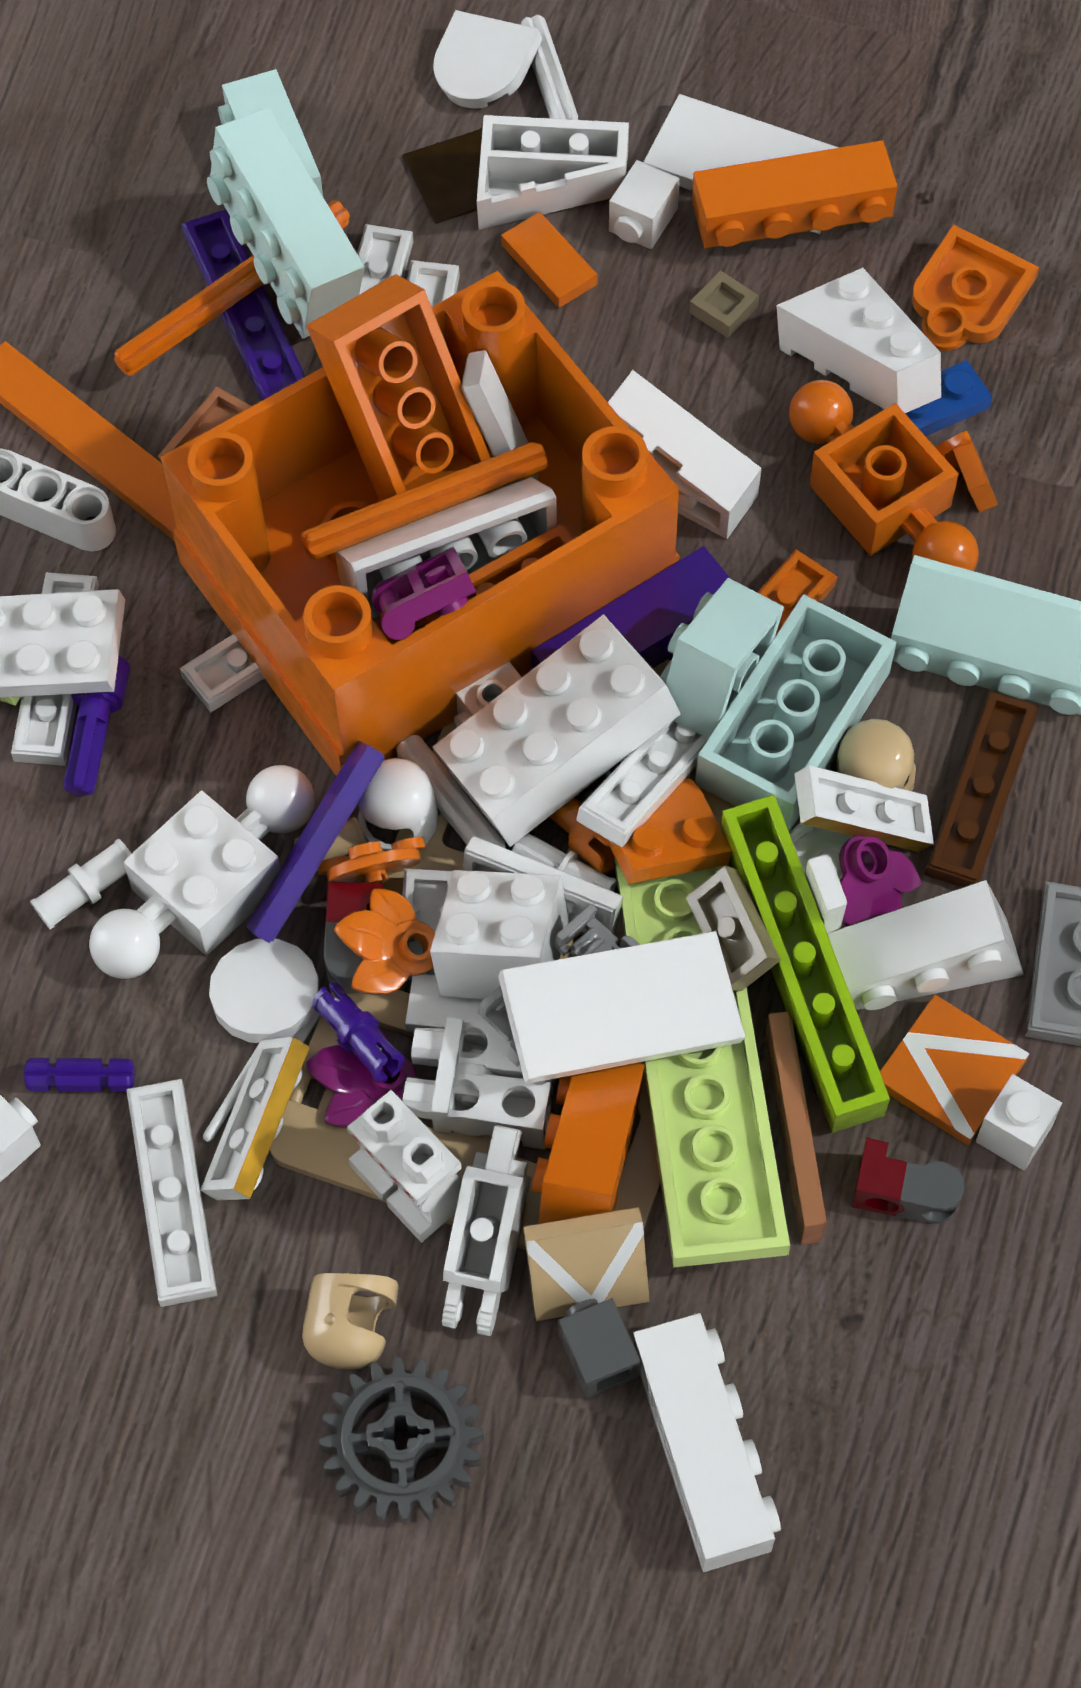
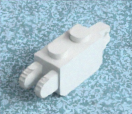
(486, 1229)

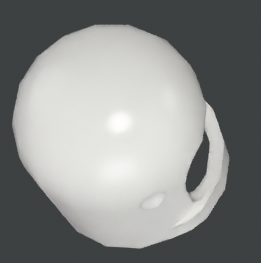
(399, 799)

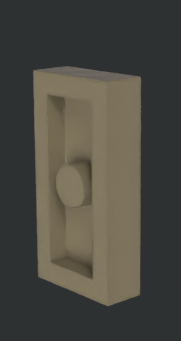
(727, 908)

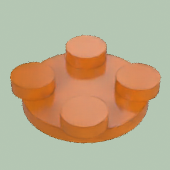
(371, 863)

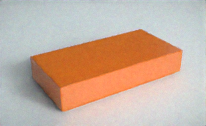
(549, 259)

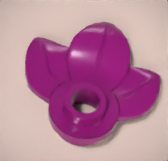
(875, 884)
(352, 1083)

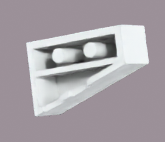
(547, 166)
(927, 948)

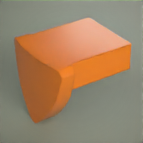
(964, 458)

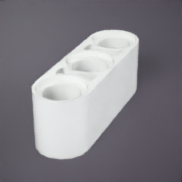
(62, 515)

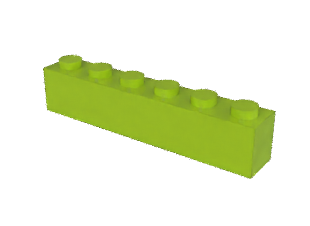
(808, 969)

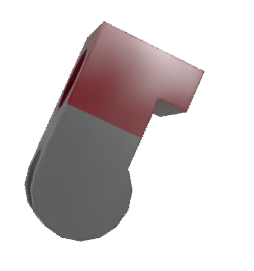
(343, 900)
(905, 1188)

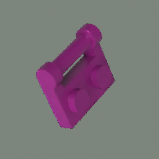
(425, 588)

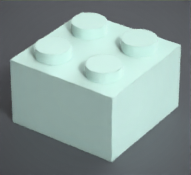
(718, 652)

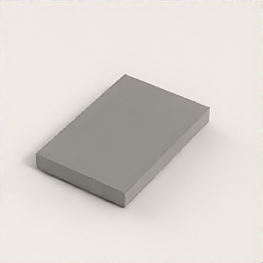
(1056, 978)

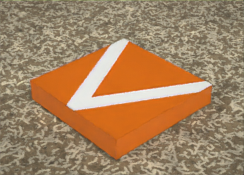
(951, 1069)

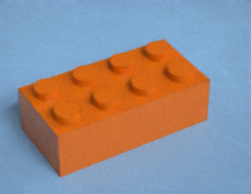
(397, 387)

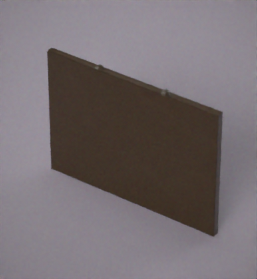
(448, 175)

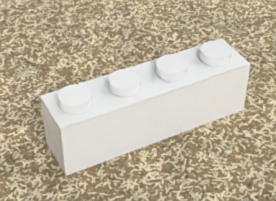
(703, 1442)

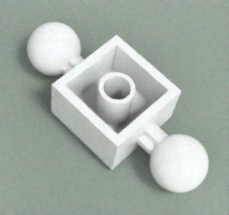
(202, 872)

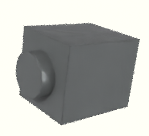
(598, 1346)

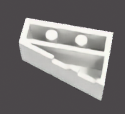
(864, 339)
(712, 476)

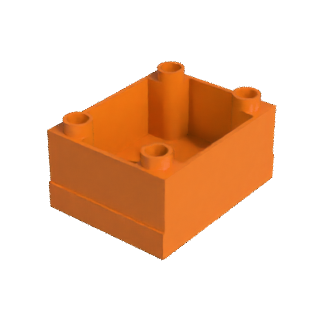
(293, 464)

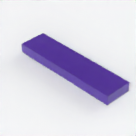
(315, 842)

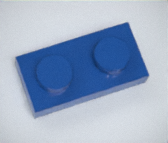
(961, 397)

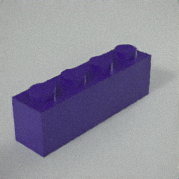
(653, 609)

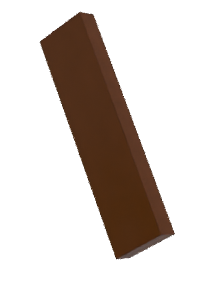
(981, 790)

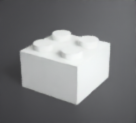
(493, 926)

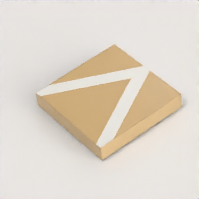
(587, 1260)

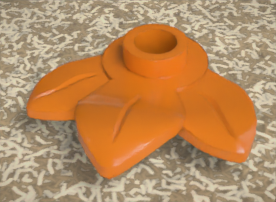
(382, 940)

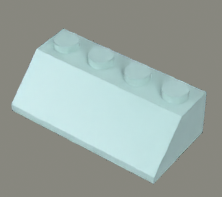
(990, 634)

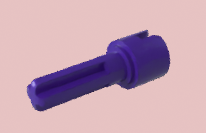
(91, 733)

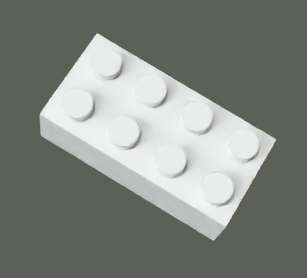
(557, 730)

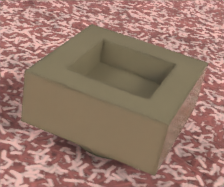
(724, 304)

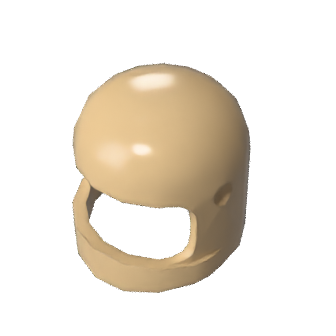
(878, 753)
(342, 1325)

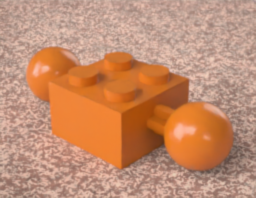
(880, 476)

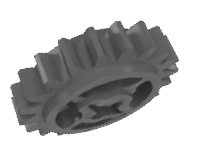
(380, 1438)

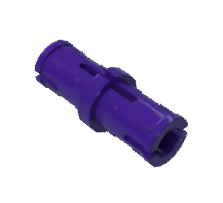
(358, 1032)

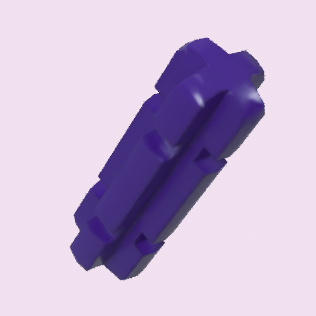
(79, 1074)

